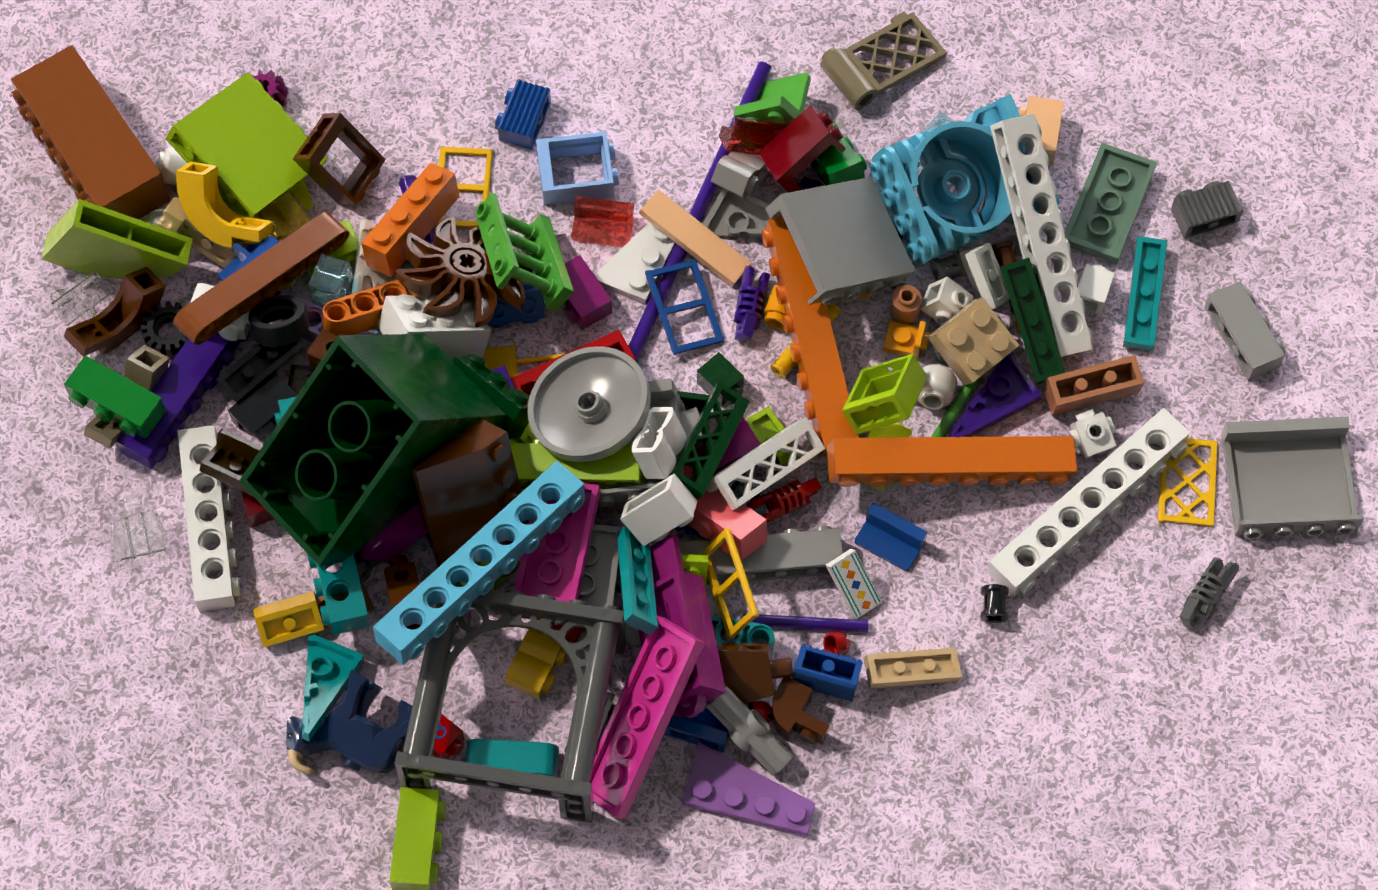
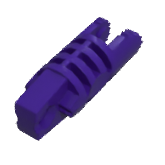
(750, 304)

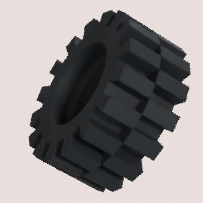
(153, 323)

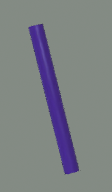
(812, 623)

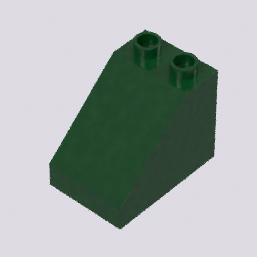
(353, 435)

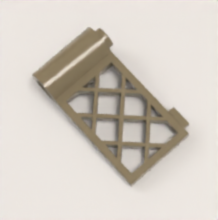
(857, 82)

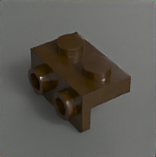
(230, 459)

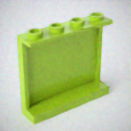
(249, 143)

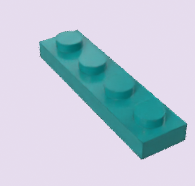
(1145, 293)
(637, 582)

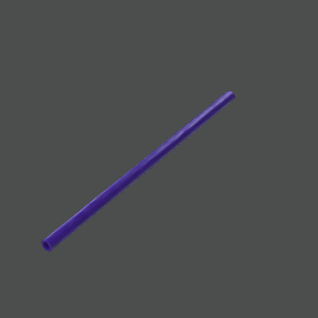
(697, 211)

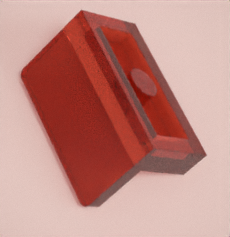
(749, 135)
(602, 221)

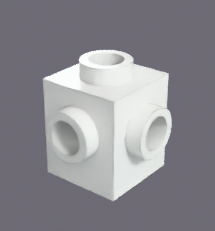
(945, 300)
(1103, 430)

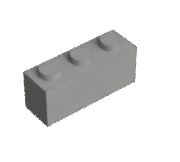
(1245, 330)

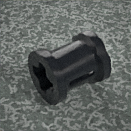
(994, 603)

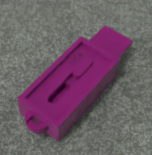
(684, 601)

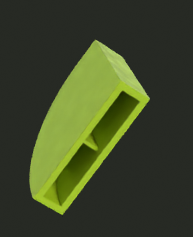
(113, 243)

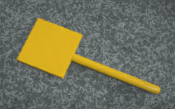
(506, 355)

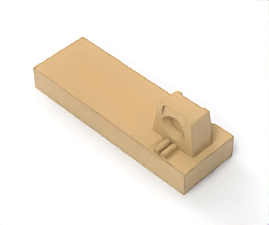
(912, 667)

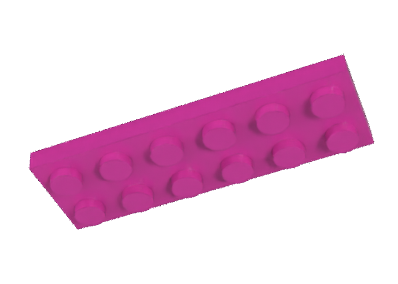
(642, 715)

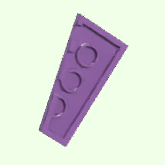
(740, 793)

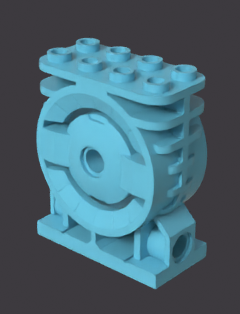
(947, 218)

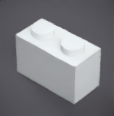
(659, 510)

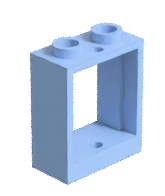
(575, 146)

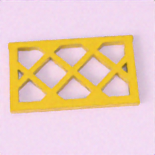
(1208, 497)

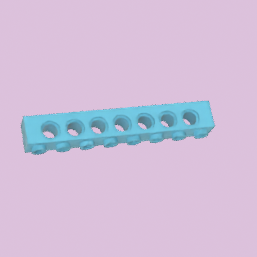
(554, 484)

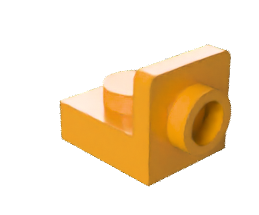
(905, 339)

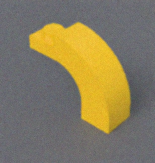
(209, 213)

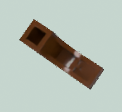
(121, 317)

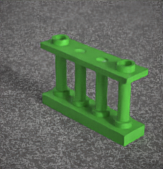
(538, 241)

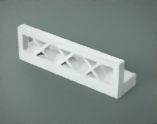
(757, 456)

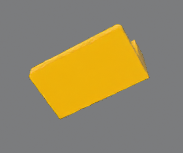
(288, 619)

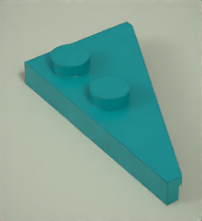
(325, 680)

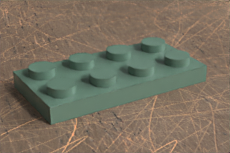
(1109, 202)

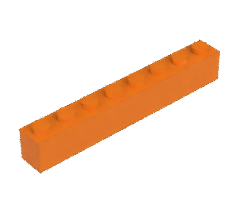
(811, 336)
(951, 460)

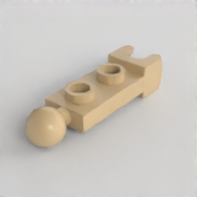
(177, 221)

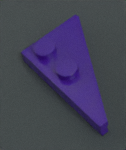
(1004, 394)

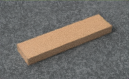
(694, 237)

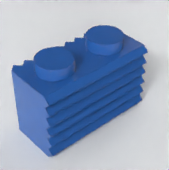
(524, 114)
(827, 672)

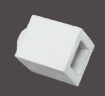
(1095, 287)

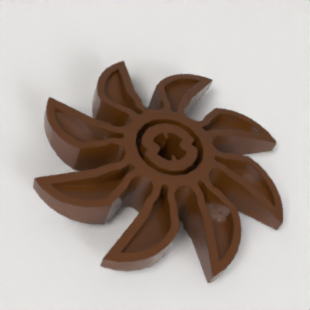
(457, 271)

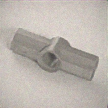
(750, 731)

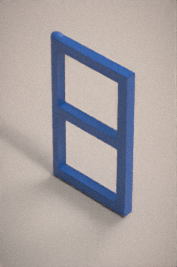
(704, 301)

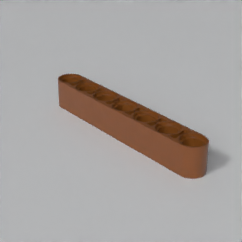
(260, 278)

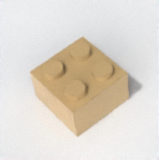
(973, 341)

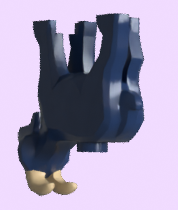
(351, 732)

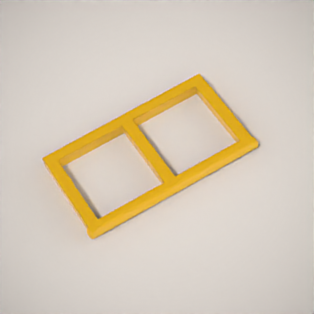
(470, 187)
(719, 591)

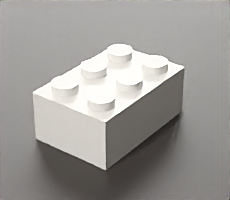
(451, 334)

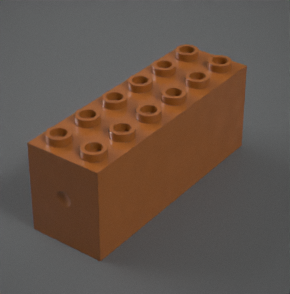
(88, 136)

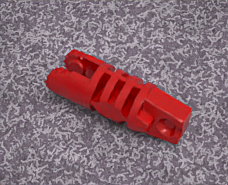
(786, 498)

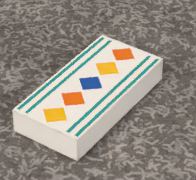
(853, 583)

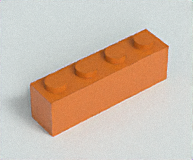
(414, 212)

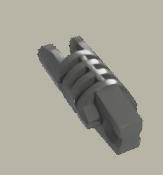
(1207, 592)

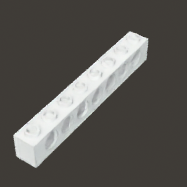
(1030, 224)
(1159, 430)

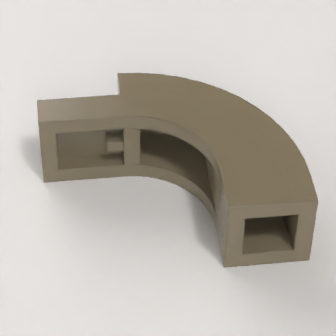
(143, 368)

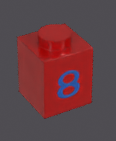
(448, 739)

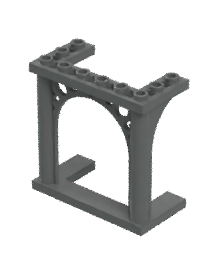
(605, 637)

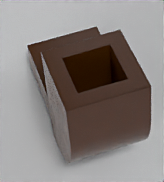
(790, 716)

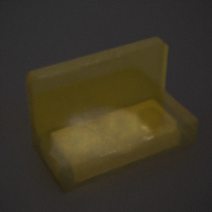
(286, 215)

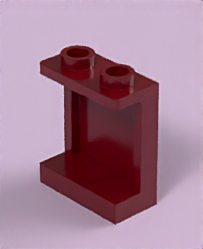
(800, 145)

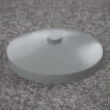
(589, 404)

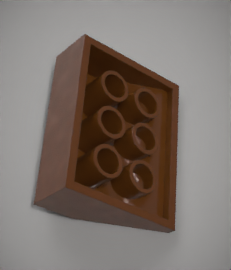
(466, 486)

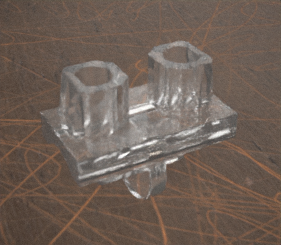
(80, 298)

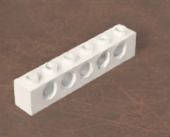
(208, 593)

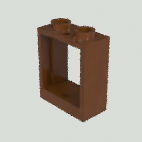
(317, 145)

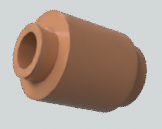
(905, 304)

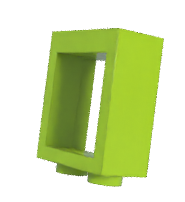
(884, 395)

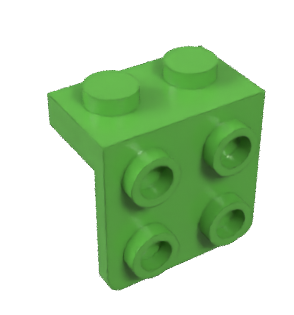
(779, 100)

